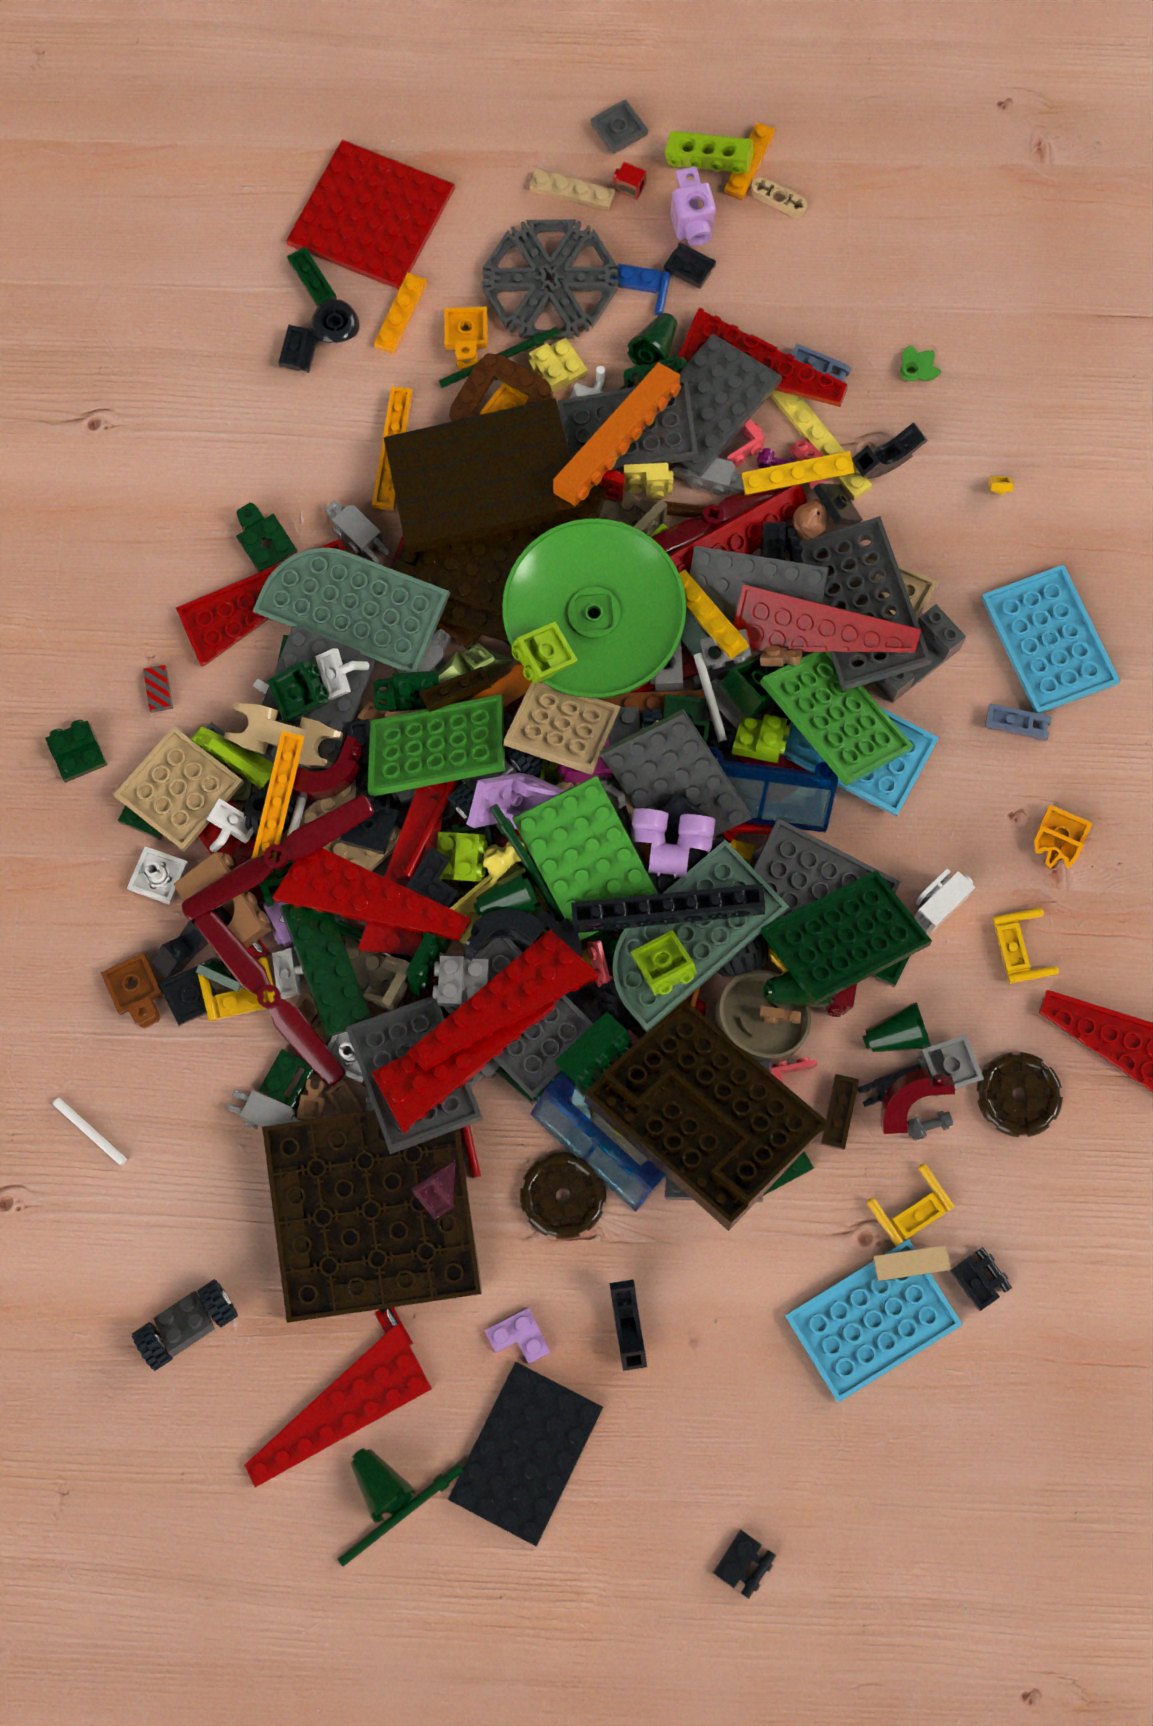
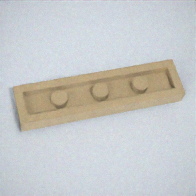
(572, 190)

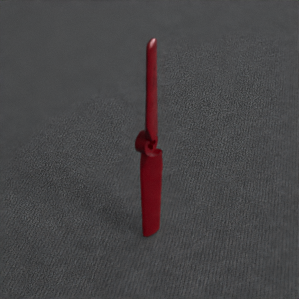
(695, 527)
(298, 845)
(285, 1016)

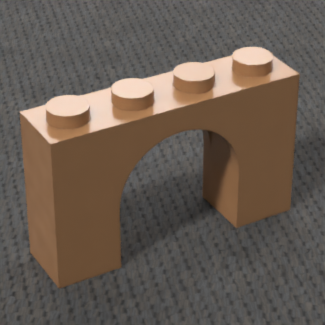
(248, 920)

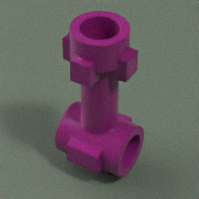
(766, 459)

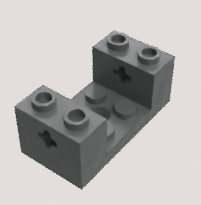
(942, 641)

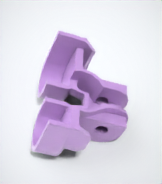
(666, 858)

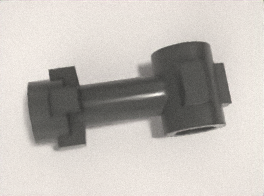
(917, 1128)

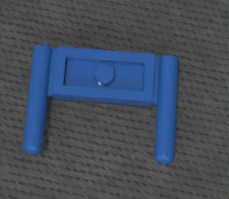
(644, 280)

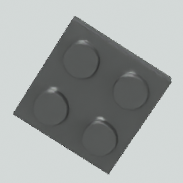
(619, 126)

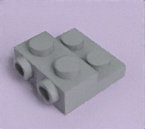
(459, 979)
(953, 1059)

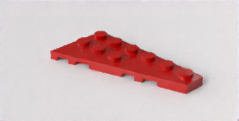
(1110, 1034)

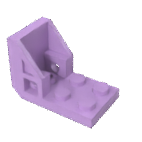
(513, 795)

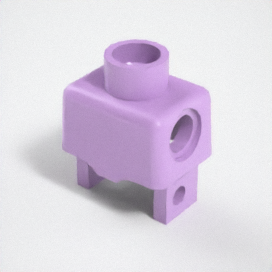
(687, 218)

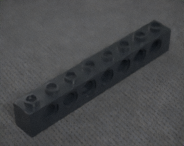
(668, 908)

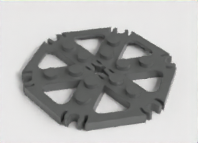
(565, 277)

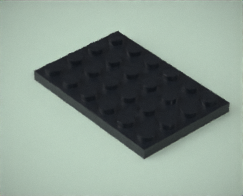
(525, 1453)

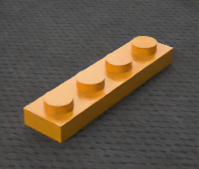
(740, 183)
(400, 313)

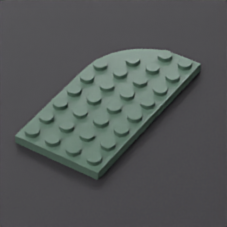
(355, 605)
(706, 942)

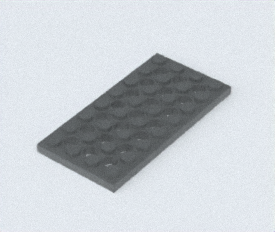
(892, 583)

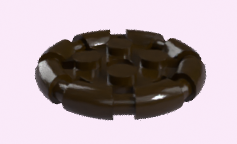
(1033, 1091)
(562, 1210)

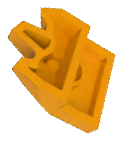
(1061, 836)

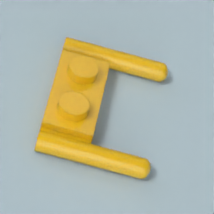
(1013, 947)
(233, 1002)
(916, 1216)

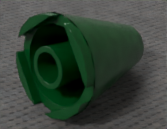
(653, 341)
(511, 892)
(785, 990)
(898, 1032)
(380, 1484)

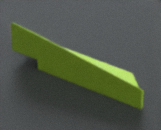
(244, 762)

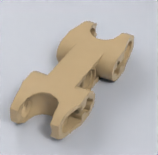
(265, 731)

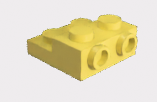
(557, 364)
(651, 478)

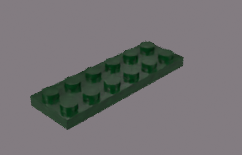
(326, 968)

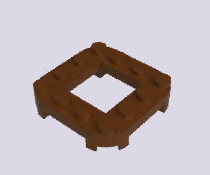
(496, 368)

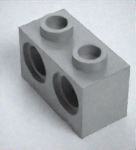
(707, 643)

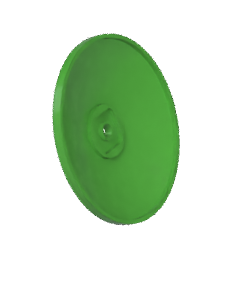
(606, 569)

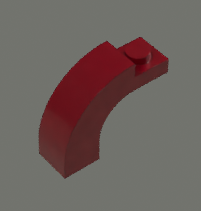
(333, 780)
(906, 1092)

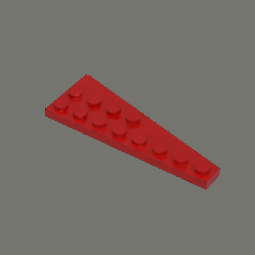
(743, 531)
(226, 614)
(816, 627)
(399, 940)
(526, 984)

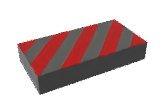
(158, 688)

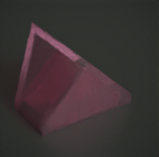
(437, 1191)

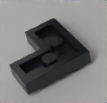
(427, 881)

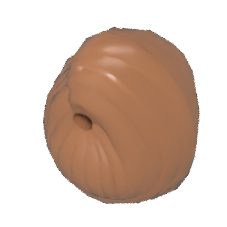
(810, 519)

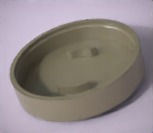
(739, 1018)

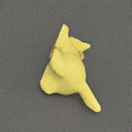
(500, 859)

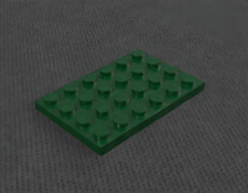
(845, 937)

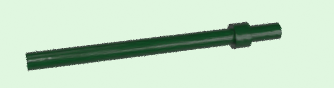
(536, 340)
(506, 827)
(439, 1483)

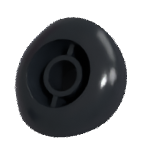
(334, 321)

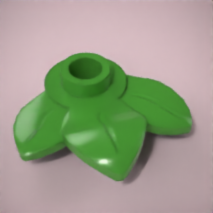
(920, 364)

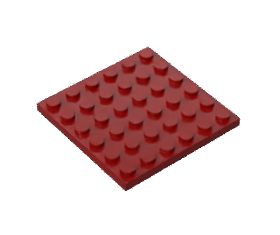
(371, 214)

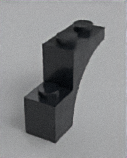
(177, 953)

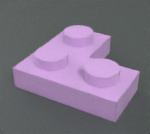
(520, 1329)

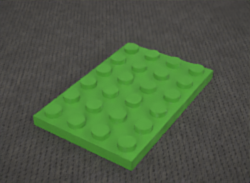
(840, 725)
(436, 745)
(583, 848)

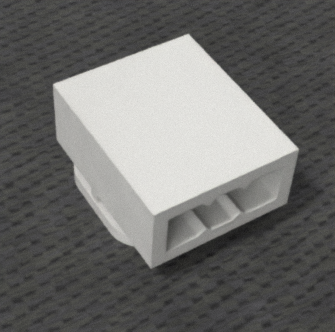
(942, 899)

